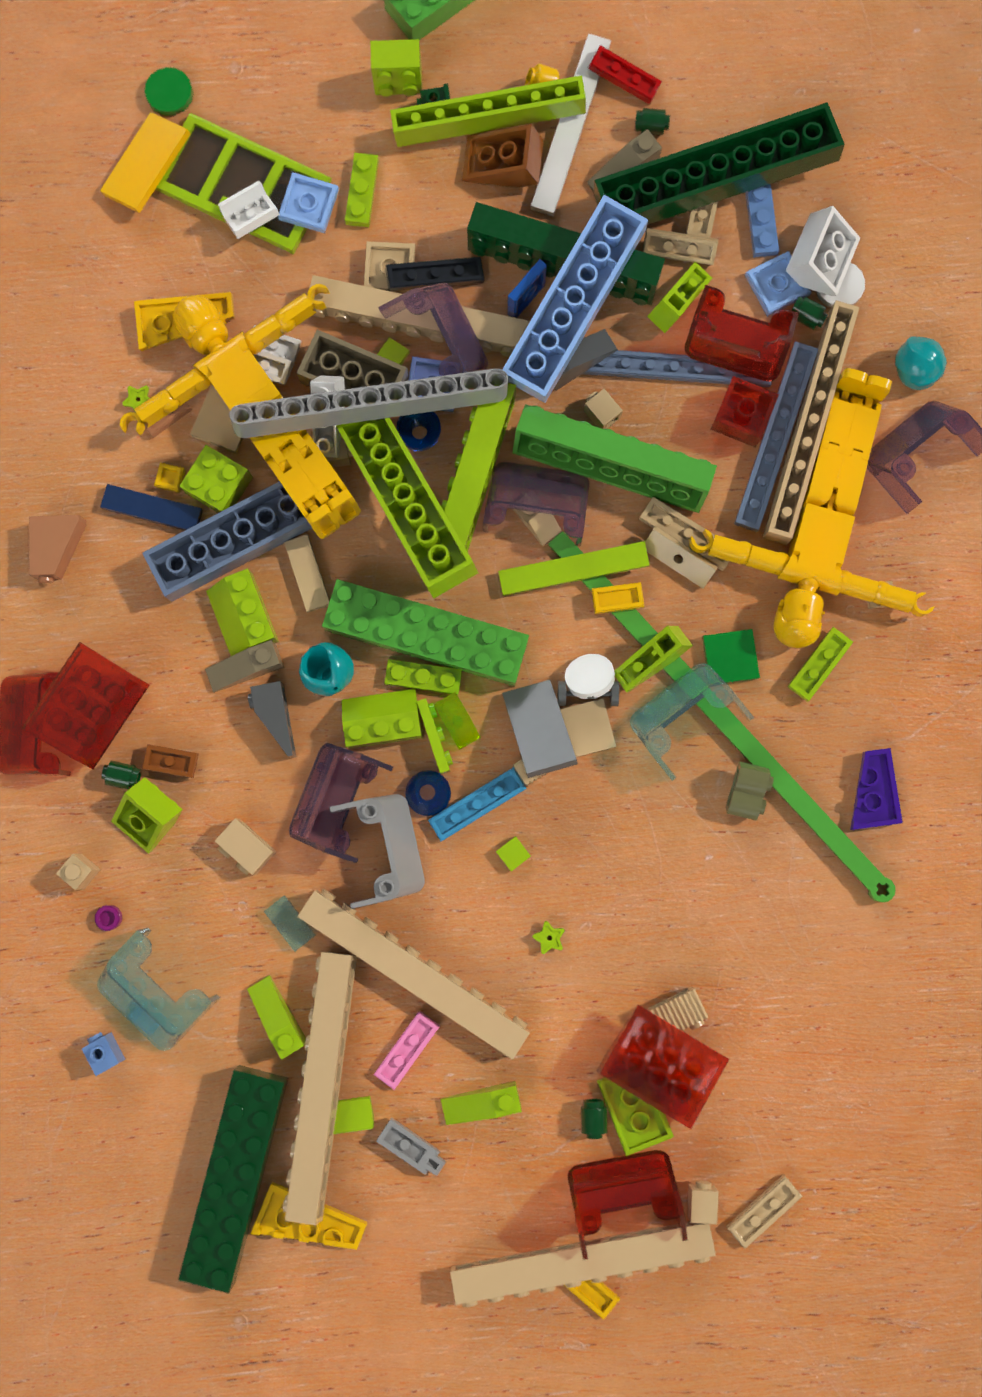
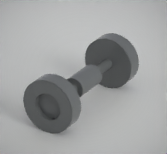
(613, 693)

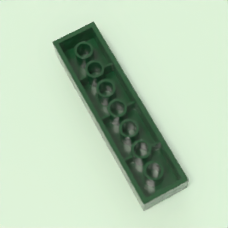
(526, 240)
(233, 1179)

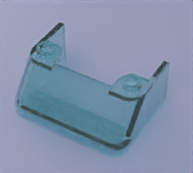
(674, 701)

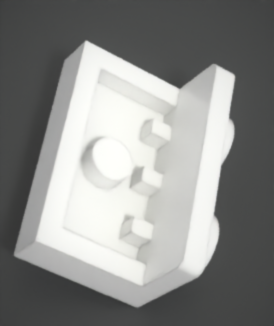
(248, 209)

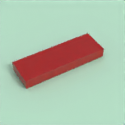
(624, 74)

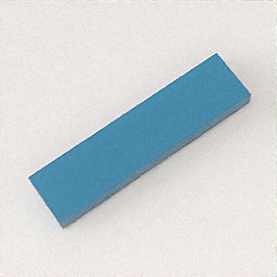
(477, 804)

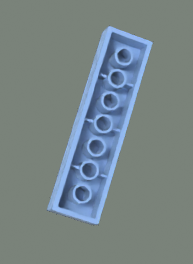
(574, 298)

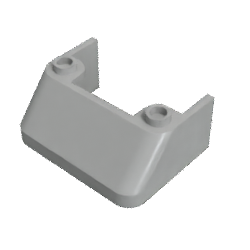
(400, 842)

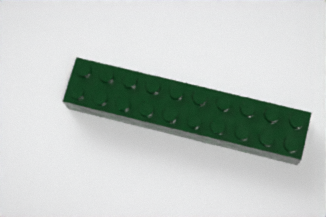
(726, 165)

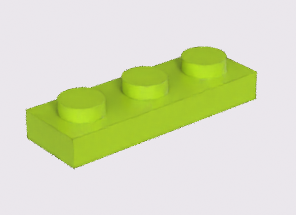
(361, 190)
(820, 664)
(423, 676)
(435, 735)

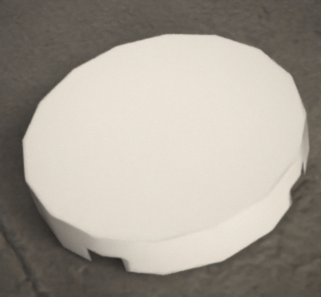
(850, 290)
(589, 676)

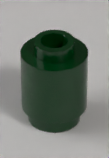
(652, 119)
(810, 312)
(121, 775)
(593, 1118)

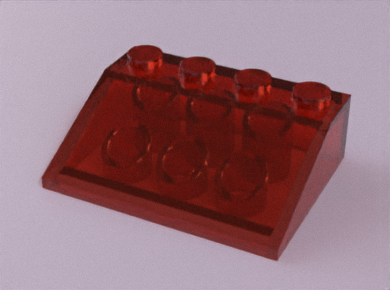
(85, 706)
(663, 1066)

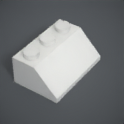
(823, 252)

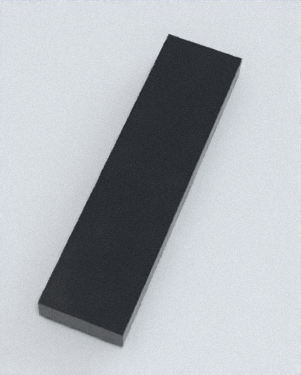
(420, 274)

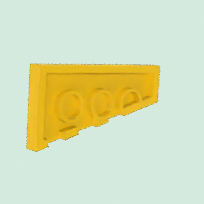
(156, 320)
(335, 1229)

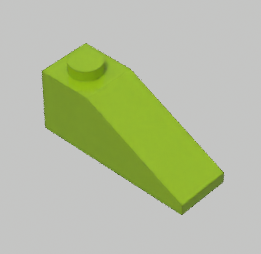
(679, 297)
(652, 657)
(276, 1017)
(482, 1104)

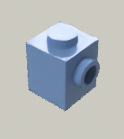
(102, 1052)

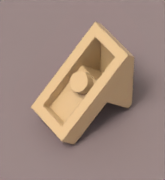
(541, 525)

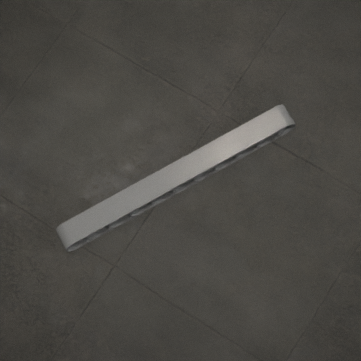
(357, 399)

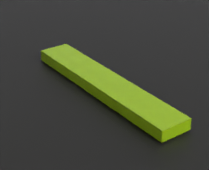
(574, 568)

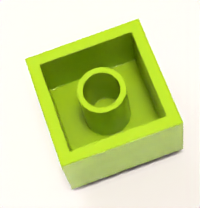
(396, 67)
(216, 480)

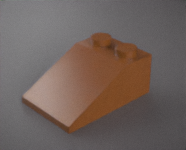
(504, 157)

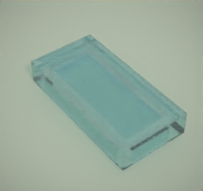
(290, 926)

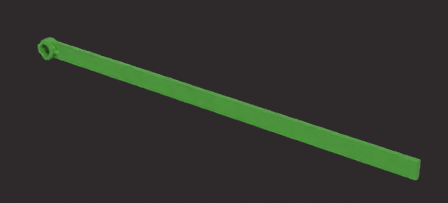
(752, 749)

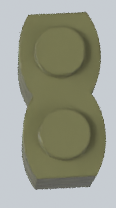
(748, 791)

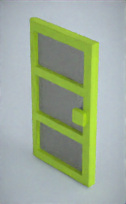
(222, 163)

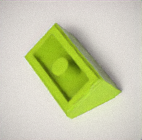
(354, 1115)

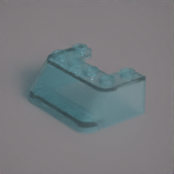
(146, 1003)

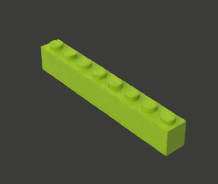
(489, 111)

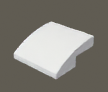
(279, 358)

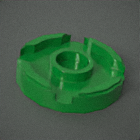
(168, 91)

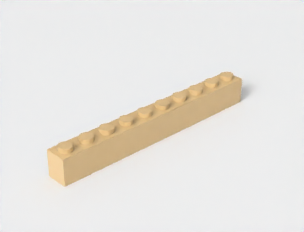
(361, 304)
(811, 423)
(414, 973)
(320, 1088)
(565, 1265)

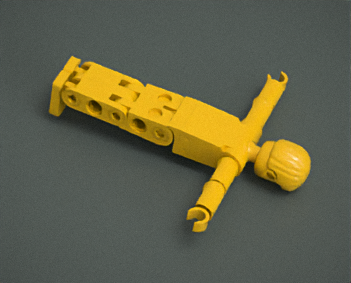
(241, 380)
(825, 520)

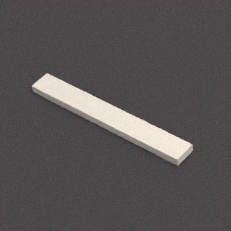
(567, 136)

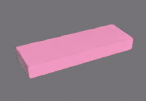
(406, 1050)

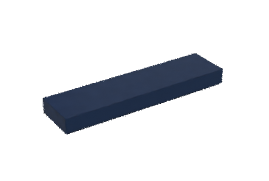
(150, 508)

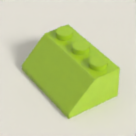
(241, 612)
(381, 719)

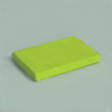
(635, 1120)

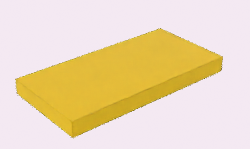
(145, 162)

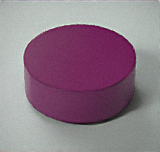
(108, 917)

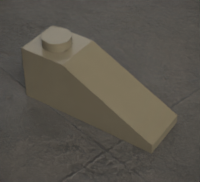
(636, 152)
(245, 666)

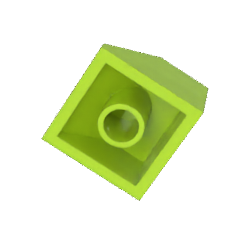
(146, 814)

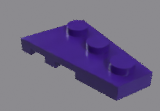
(876, 792)

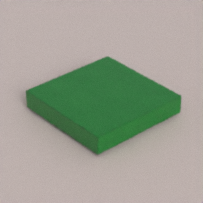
(732, 655)

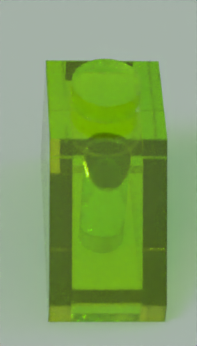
(457, 720)

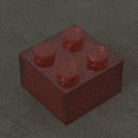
(744, 411)

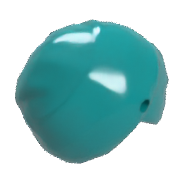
(920, 362)
(326, 669)

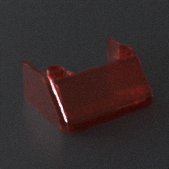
(623, 1185)

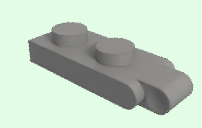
(411, 1148)

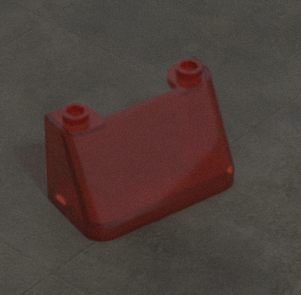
(739, 340)

